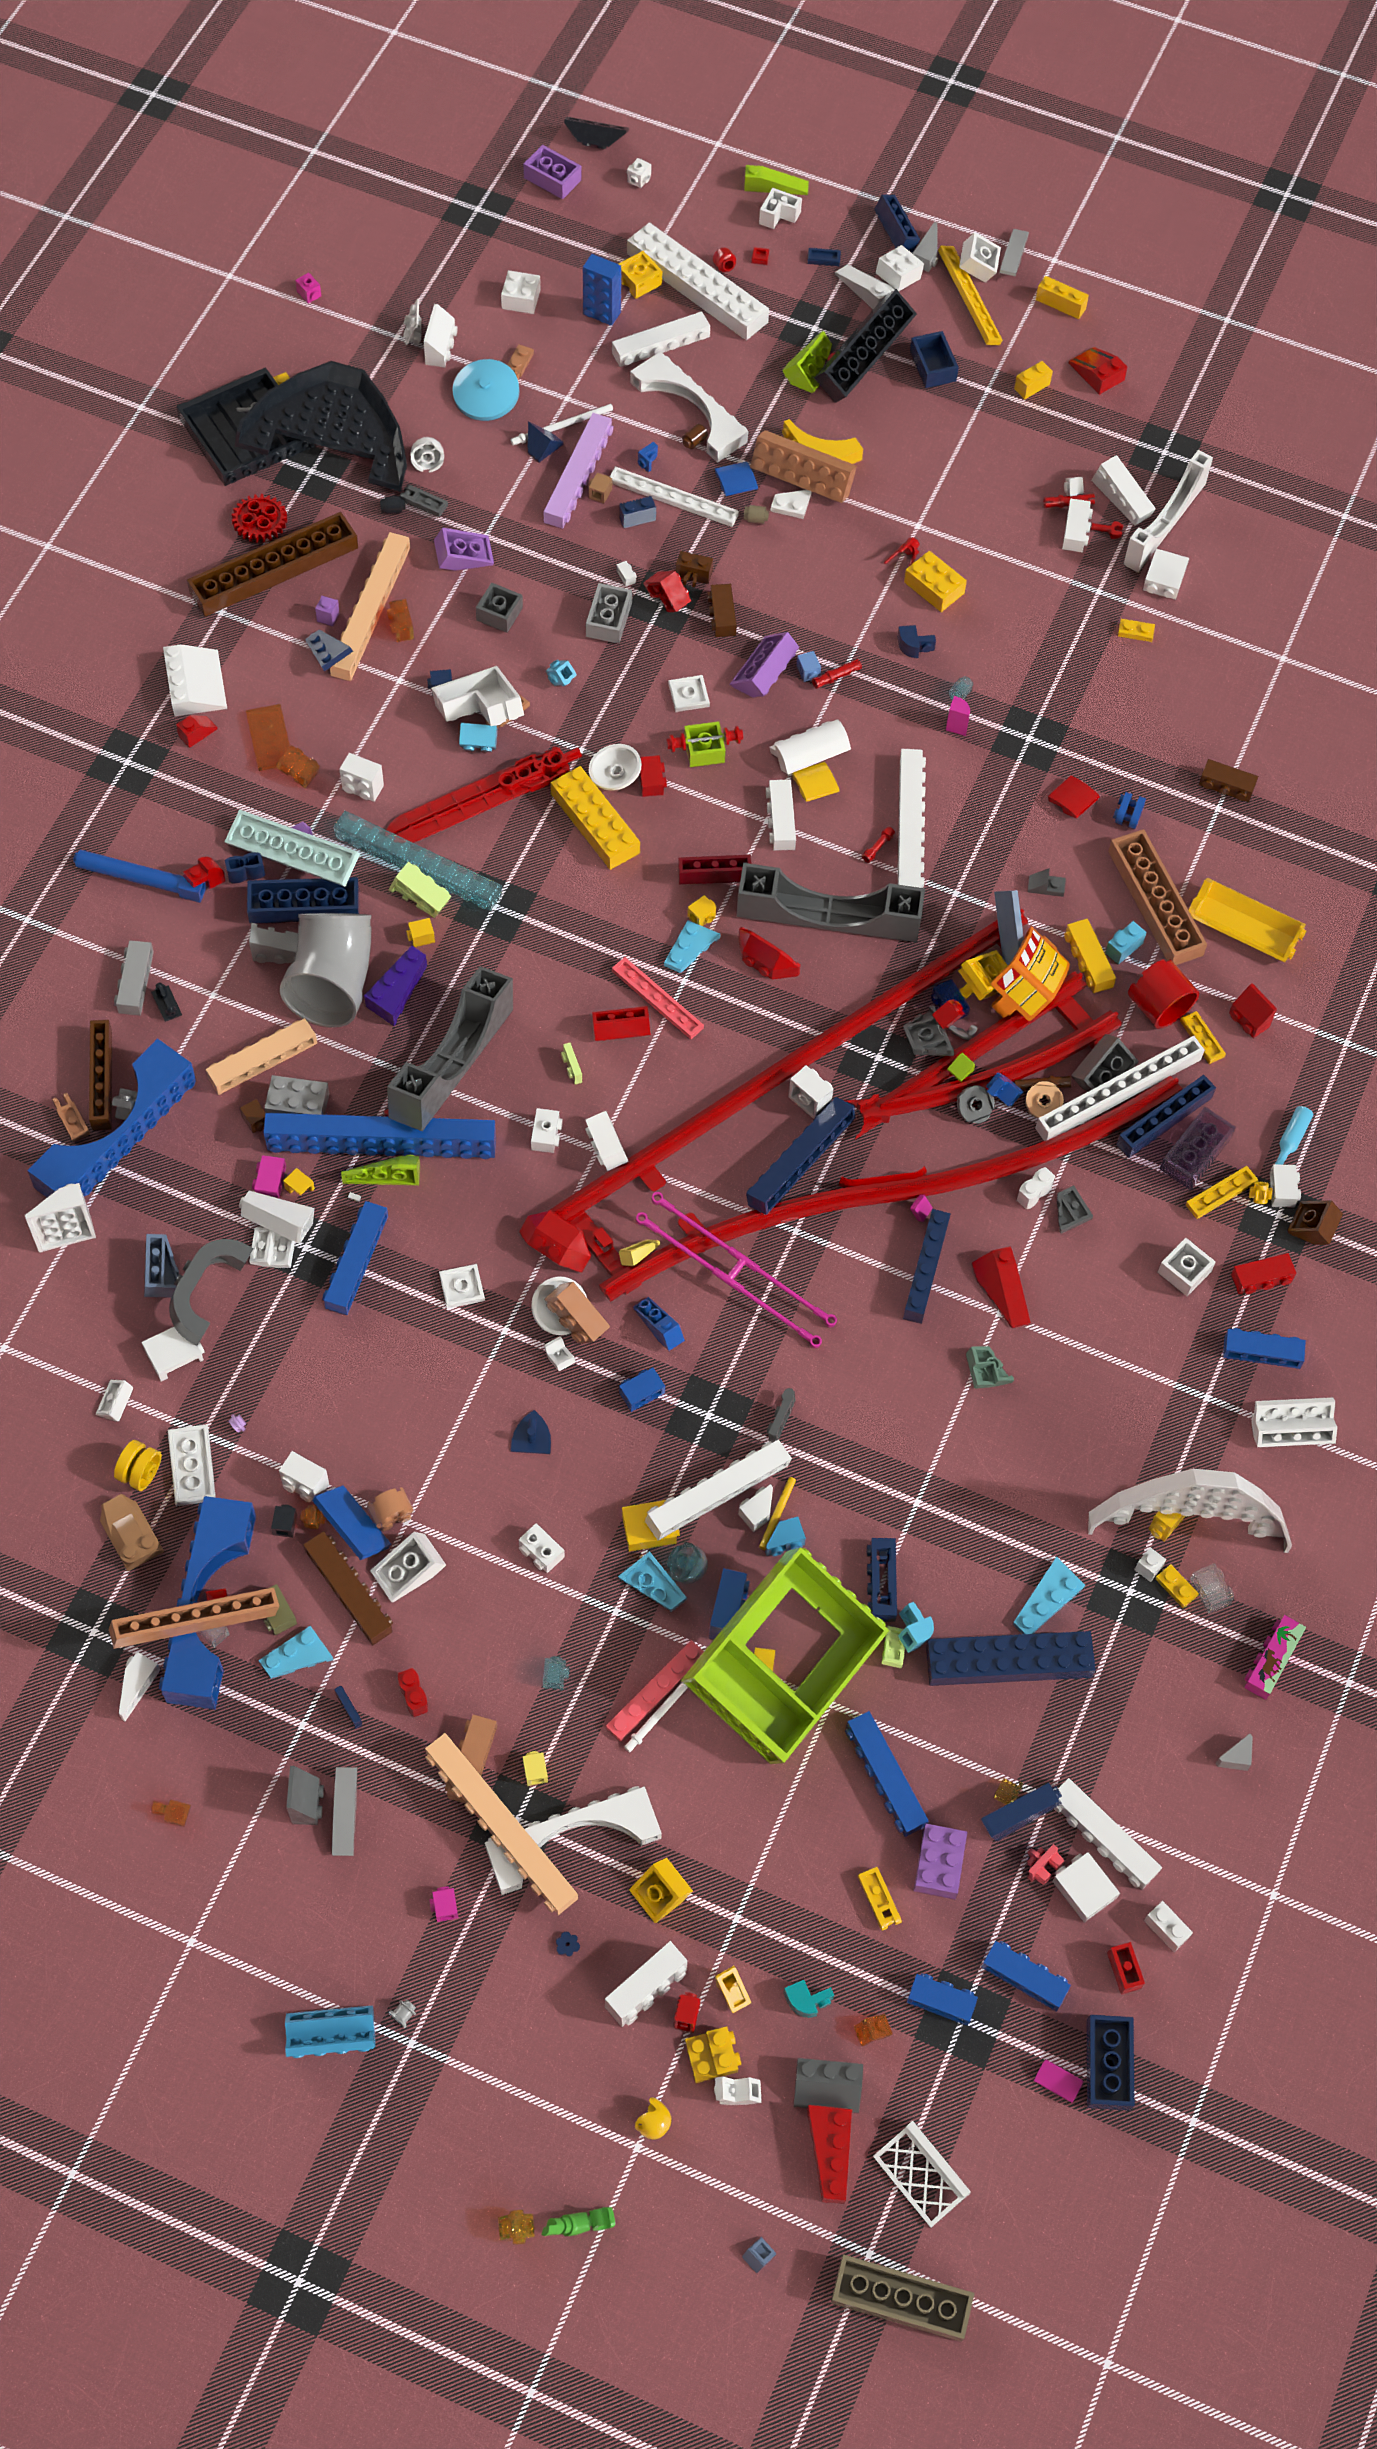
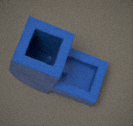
(1004, 1089)

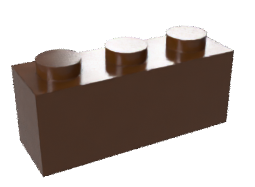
(722, 610)
(1228, 780)

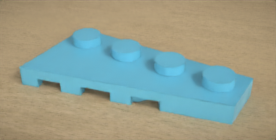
(1050, 1595)

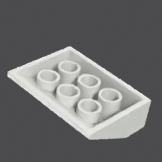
(194, 679)
(61, 1219)

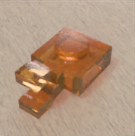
(174, 1813)

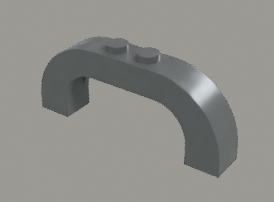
(218, 1251)

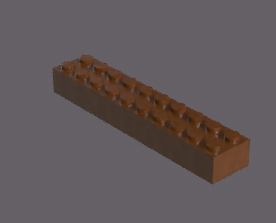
(272, 564)

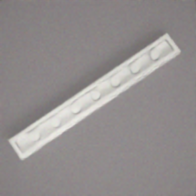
(674, 496)

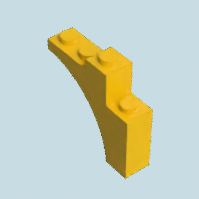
(846, 450)

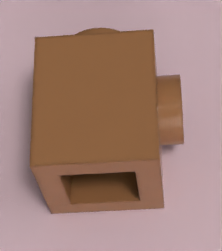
(600, 487)

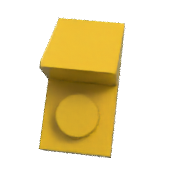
(732, 1989)

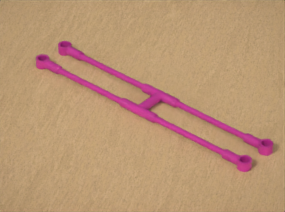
(742, 1260)

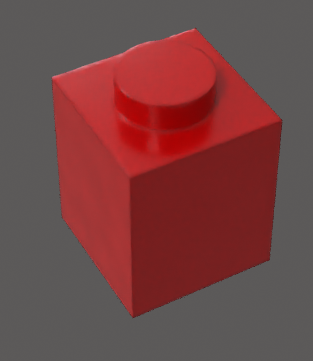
(948, 1013)

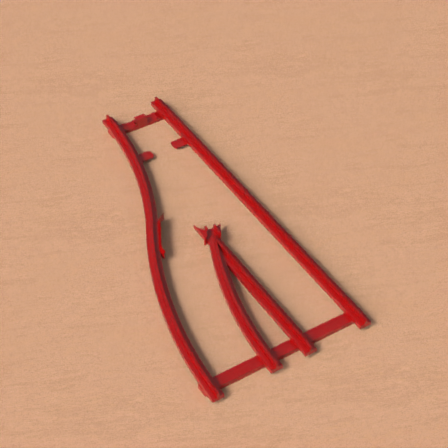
(914, 1095)

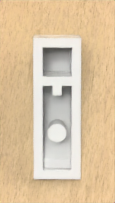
(137, 1678)

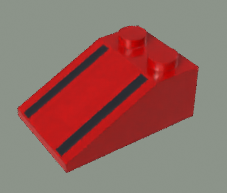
(1099, 369)

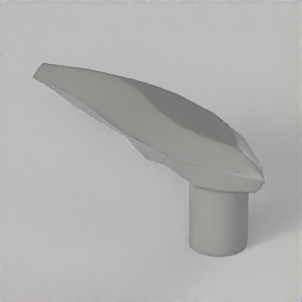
(967, 1035)

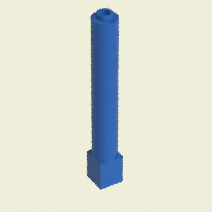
(139, 874)

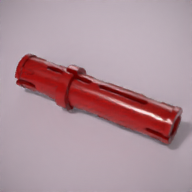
(1062, 501)
(839, 672)

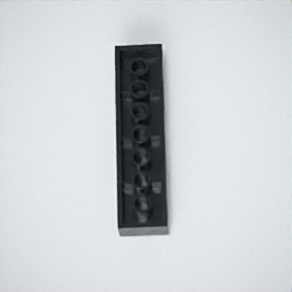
(865, 346)

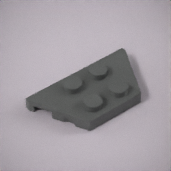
(927, 1036)

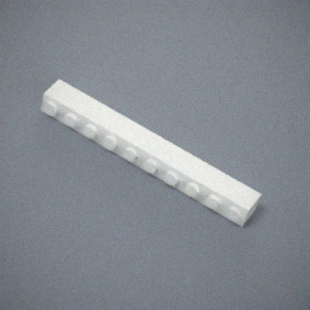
(911, 818)
(1119, 1089)

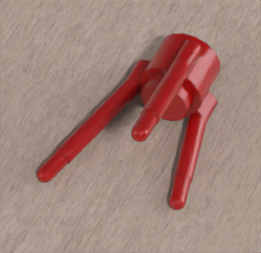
(909, 547)

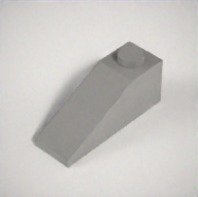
(927, 249)

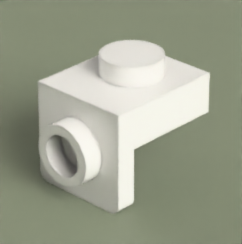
(1073, 486)
(559, 1354)

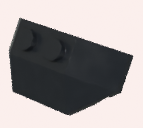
(594, 132)

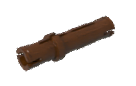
(1060, 1082)

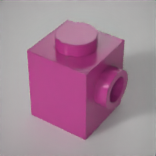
(308, 288)
(444, 1904)

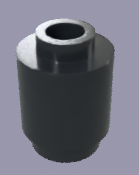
(392, 504)

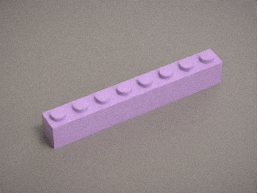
(578, 470)

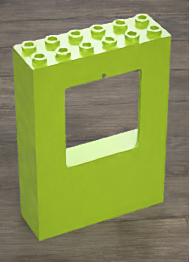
(751, 1694)

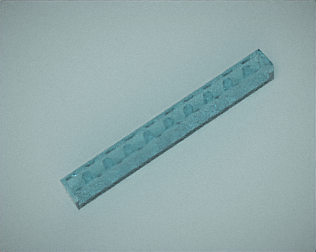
(401, 851)

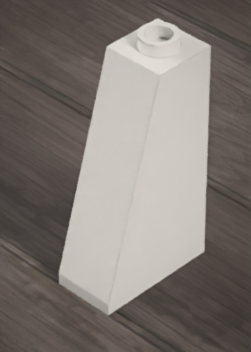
(277, 1215)

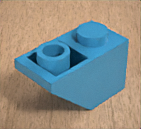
(785, 1537)

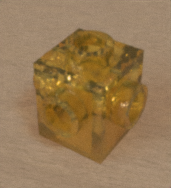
(520, 2224)

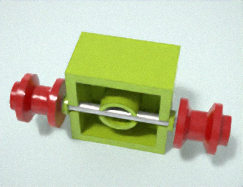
(704, 742)

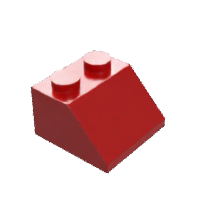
(1253, 1011)

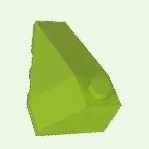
(764, 179)
(808, 363)
(393, 1171)

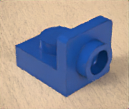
(647, 455)

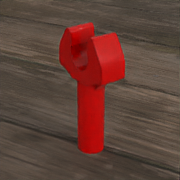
(1110, 529)

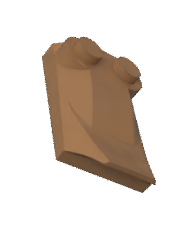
(129, 1531)

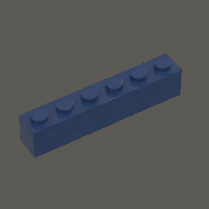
(1166, 1116)
(926, 1266)

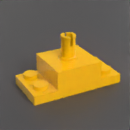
(979, 973)

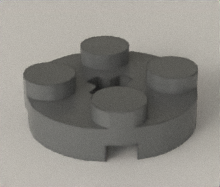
(965, 1101)

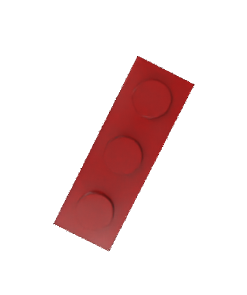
(621, 1023)
(1263, 1274)

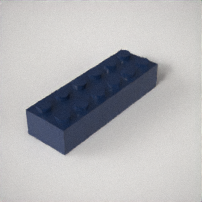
(284, 899)

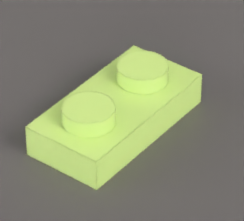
(573, 1067)

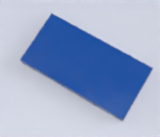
(351, 1522)

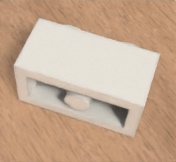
(626, 573)

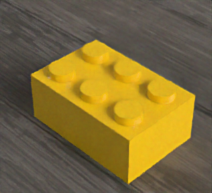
(935, 581)

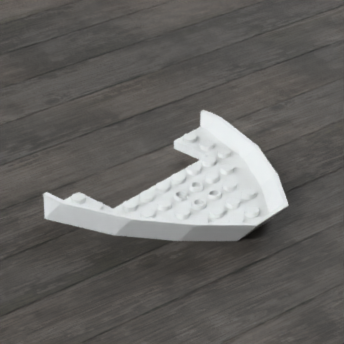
(1197, 1493)

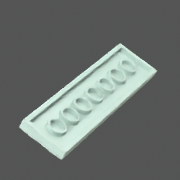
(292, 848)

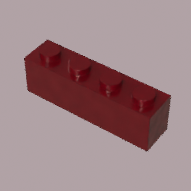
(711, 869)

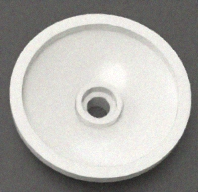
(614, 760)
(543, 1316)

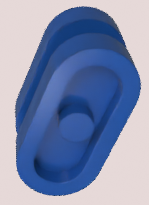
(1121, 813)

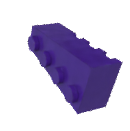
(396, 986)

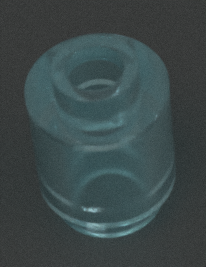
(961, 688)

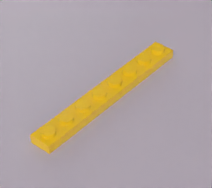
(970, 296)

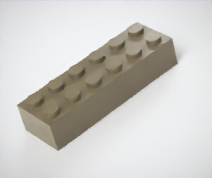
(902, 2298)

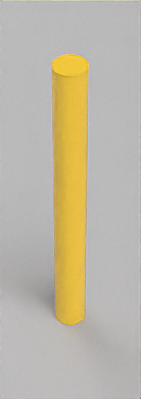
(777, 1512)

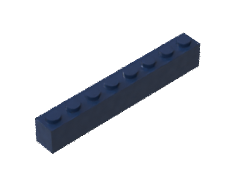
(800, 1155)

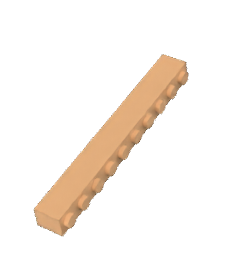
(371, 603)
(502, 1825)

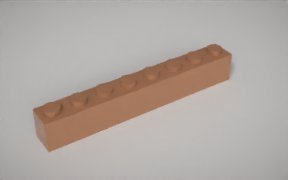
(193, 1618)

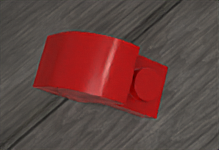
(205, 871)

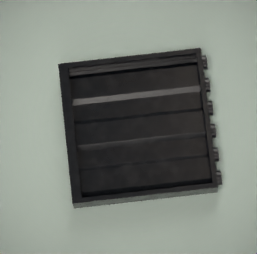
(214, 425)

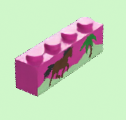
(1275, 1656)

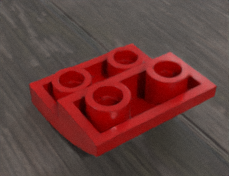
(1073, 796)

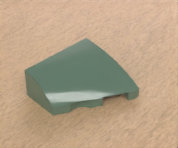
(986, 1368)

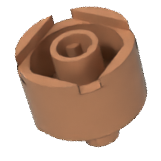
(390, 1508)

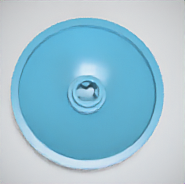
(486, 390)

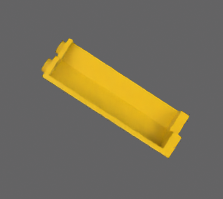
(1247, 920)

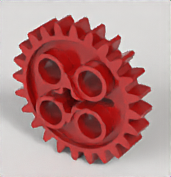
(259, 518)

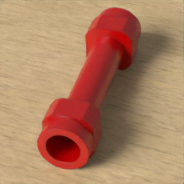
(886, 835)

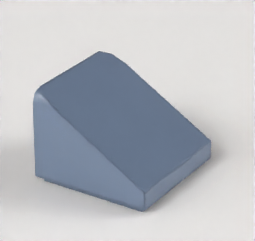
(759, 2255)

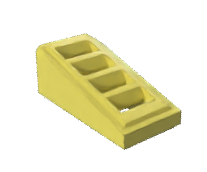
(635, 1253)

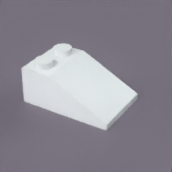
(408, 1566)

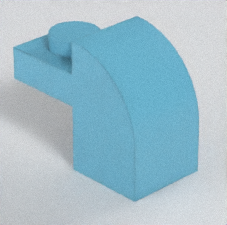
(917, 1629)

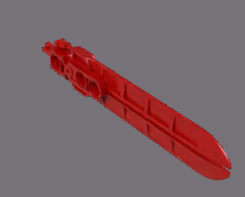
(484, 794)

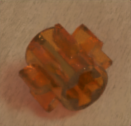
(312, 1517)

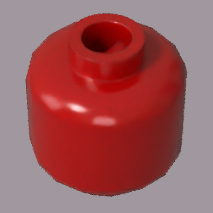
(724, 259)

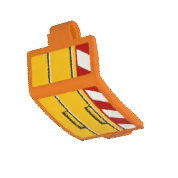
(1030, 978)

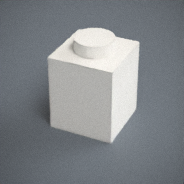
(1150, 1564)

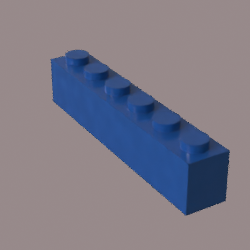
(356, 1258)
(886, 1774)

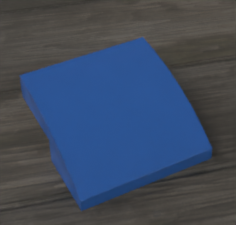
(736, 478)

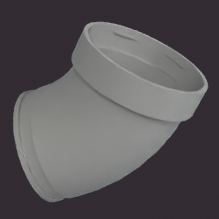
(328, 968)

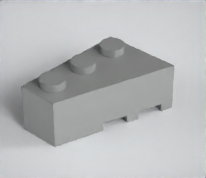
(272, 945)

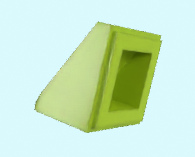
(961, 1067)

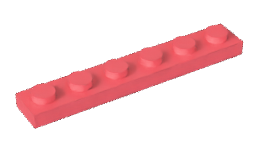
(657, 998)
(654, 1692)

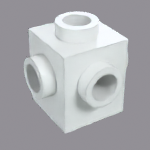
(639, 172)

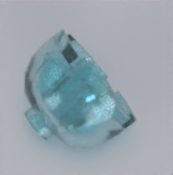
(687, 1563)

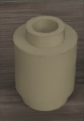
(756, 514)

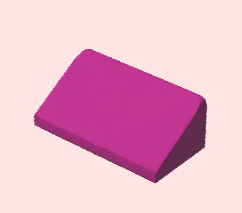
(1058, 2081)

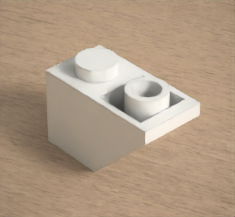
(757, 1509)

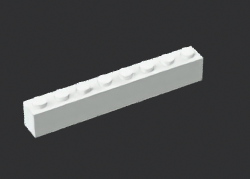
(718, 1489)

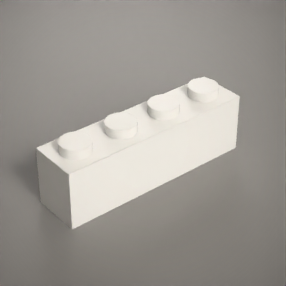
(782, 815)

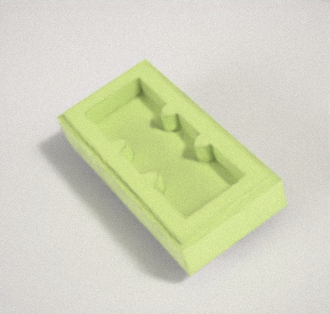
(893, 1648)

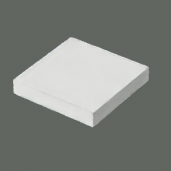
(688, 693)
(461, 1286)

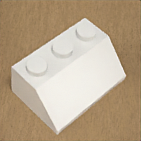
(439, 337)

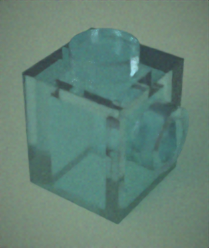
(555, 1673)

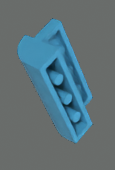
(330, 2031)

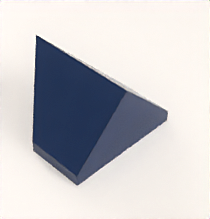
(541, 442)

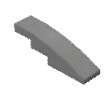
(1014, 252)
(344, 1811)

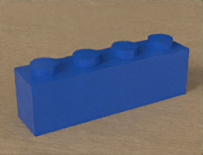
(1264, 1348)
(1026, 1975)

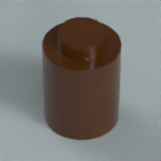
(694, 436)

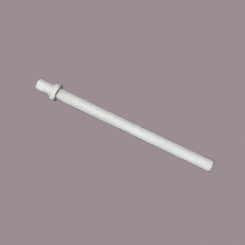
(522, 438)
(637, 1738)

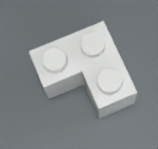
(779, 205)

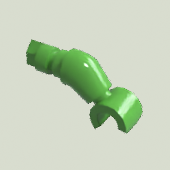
(579, 2223)

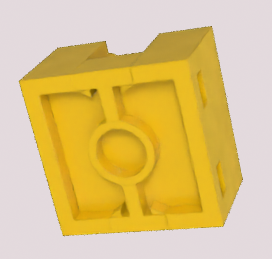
(640, 274)

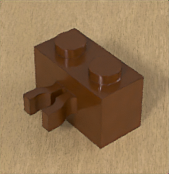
(694, 568)

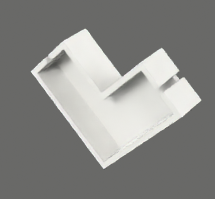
(483, 692)

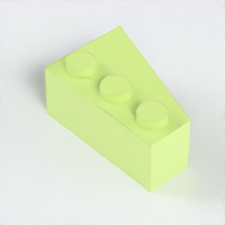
(420, 889)

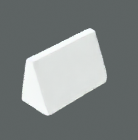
(114, 1400)

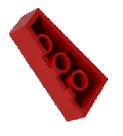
(831, 2143)

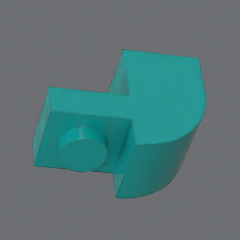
(803, 2003)

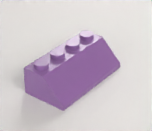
(765, 664)

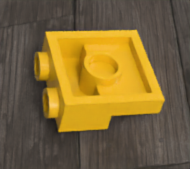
(713, 2054)

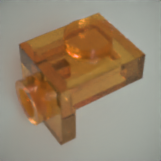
(873, 2029)

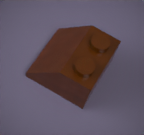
(1316, 1221)

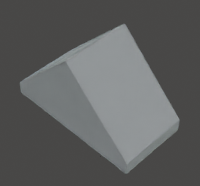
(1239, 1756)

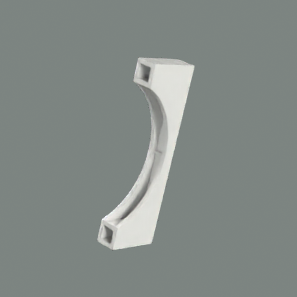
(663, 375)
(1145, 542)
(625, 1812)

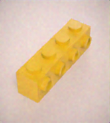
(1090, 956)

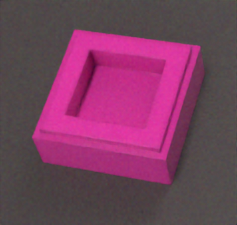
(921, 1208)

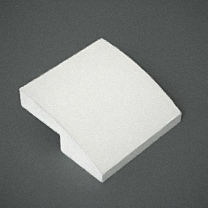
(271, 1249)

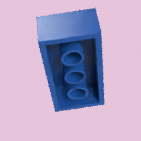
(601, 289)

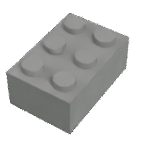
(608, 613)
(296, 1096)

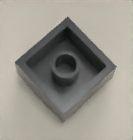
(499, 607)

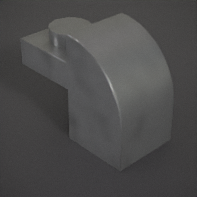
(124, 1103)

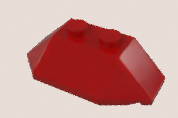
(766, 957)
(556, 1239)

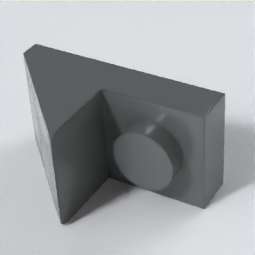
(1044, 884)

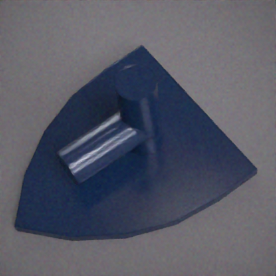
(531, 1435)

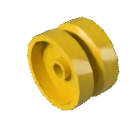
(137, 1465)

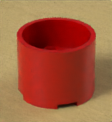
(1163, 993)

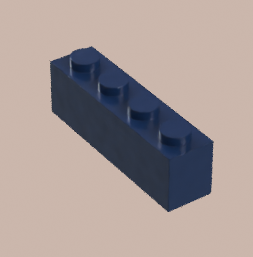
(896, 222)

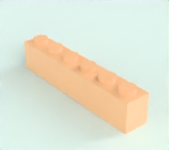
(261, 1056)

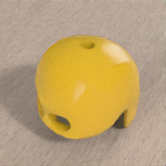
(654, 2122)

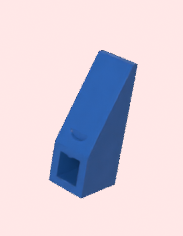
(659, 1323)

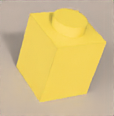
(535, 1768)

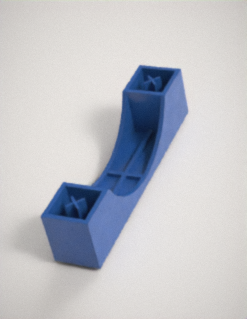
(161, 1082)
(221, 1536)

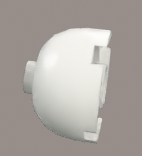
(427, 454)

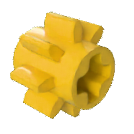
(1260, 1192)

